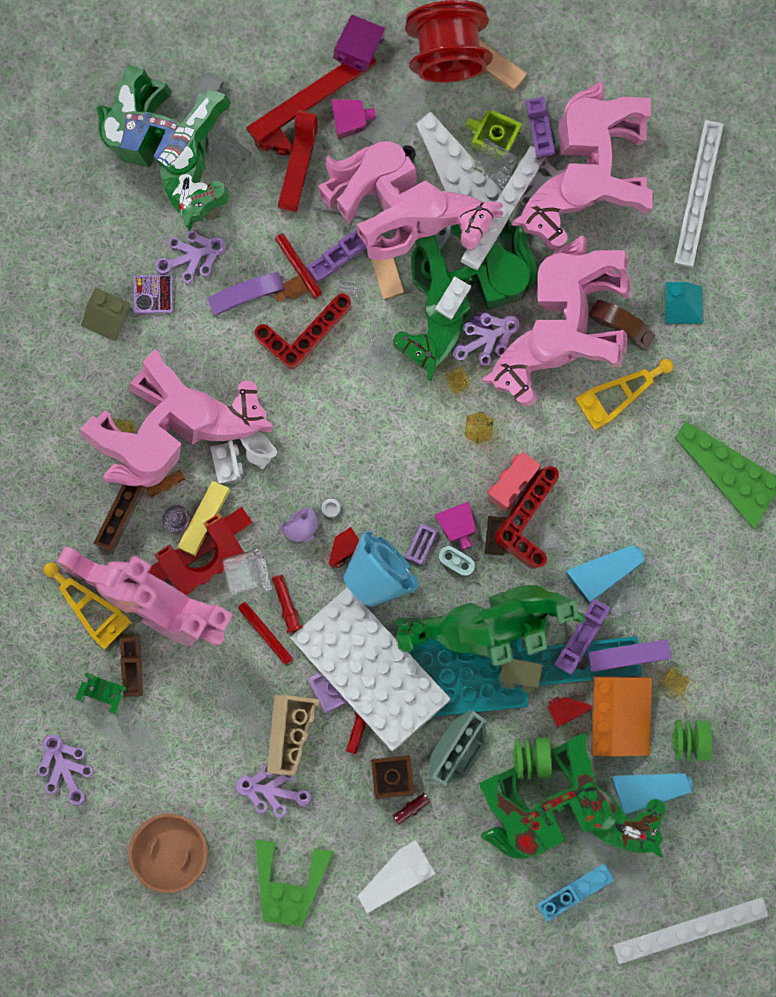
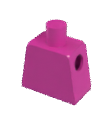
(351, 117)
(457, 524)

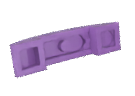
(540, 127)
(245, 292)
(582, 637)

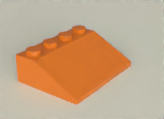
(621, 716)

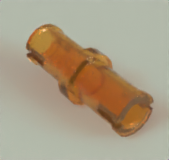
(166, 483)

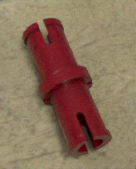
(411, 808)

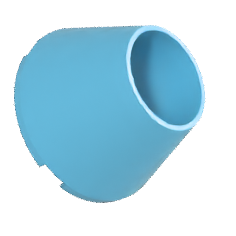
(378, 572)

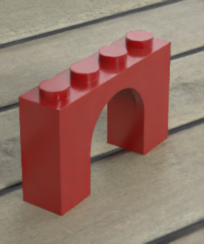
(187, 578)

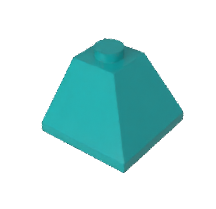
(683, 303)

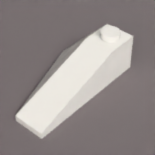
(400, 874)

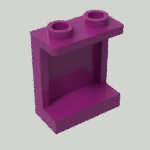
(358, 43)

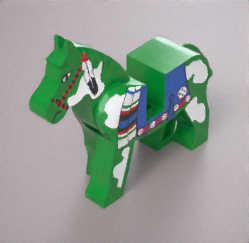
(179, 148)

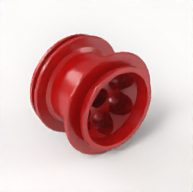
(448, 40)

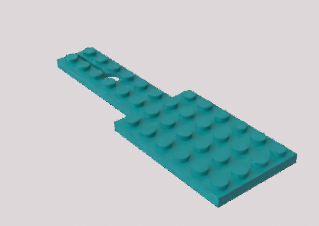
(473, 680)

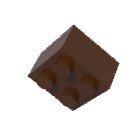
(392, 777)

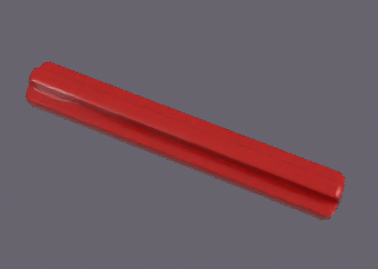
(298, 265)
(265, 633)

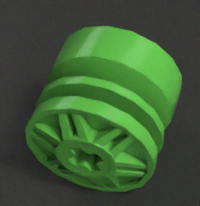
(692, 740)
(533, 758)

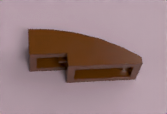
(131, 664)

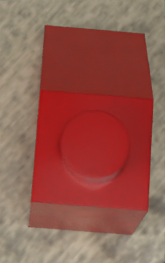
(566, 709)

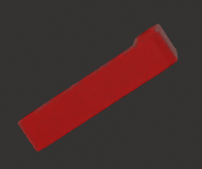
(305, 129)
(307, 335)
(524, 517)

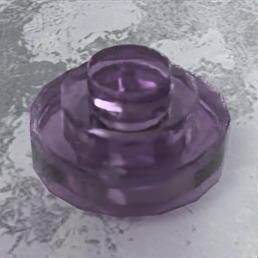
(176, 519)

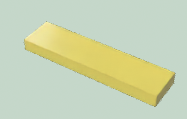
(208, 508)

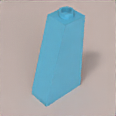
(604, 572)
(637, 790)

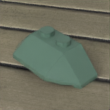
(458, 748)

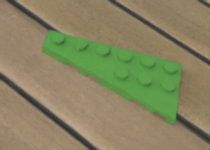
(737, 477)

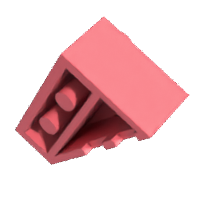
(513, 481)

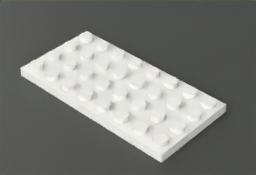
(369, 669)

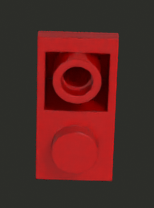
(276, 142)
(343, 548)

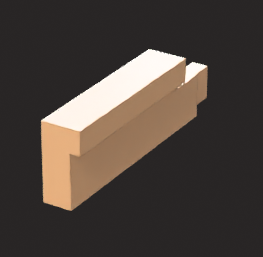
(504, 70)
(388, 278)

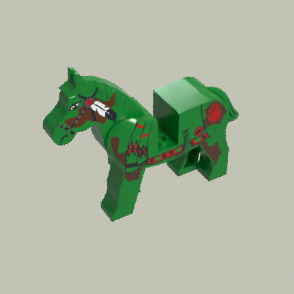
(536, 830)

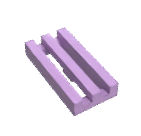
(414, 559)

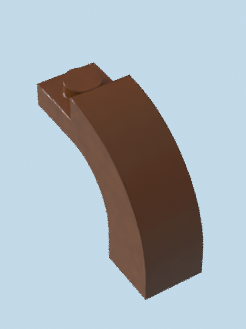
(616, 318)

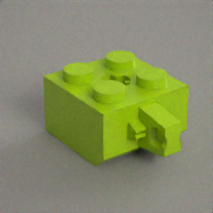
(490, 125)

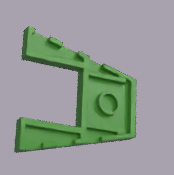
(288, 902)

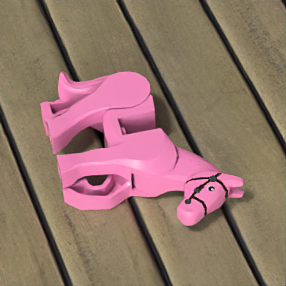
(408, 207)

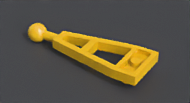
(594, 410)
(110, 629)

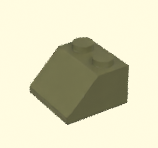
(105, 314)

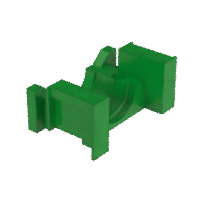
(102, 691)

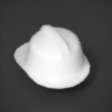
(259, 449)

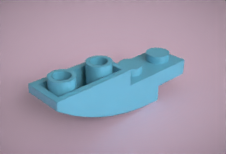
(575, 892)

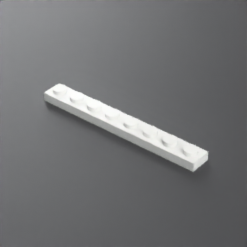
(698, 194)
(509, 198)
(690, 930)

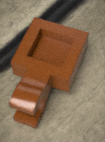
(293, 288)

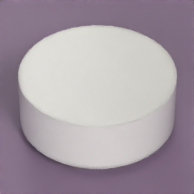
(331, 508)

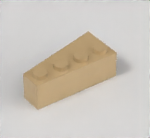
(288, 732)

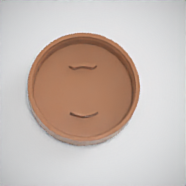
(168, 853)

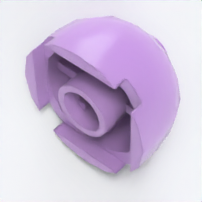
(300, 526)

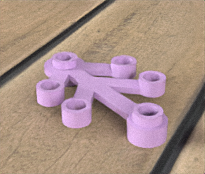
(193, 255)
(488, 337)
(63, 766)
(269, 791)

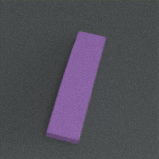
(337, 256)
(629, 655)

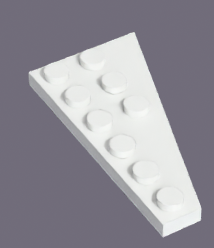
(454, 162)

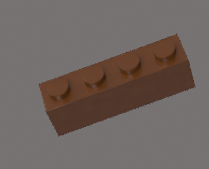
(118, 517)

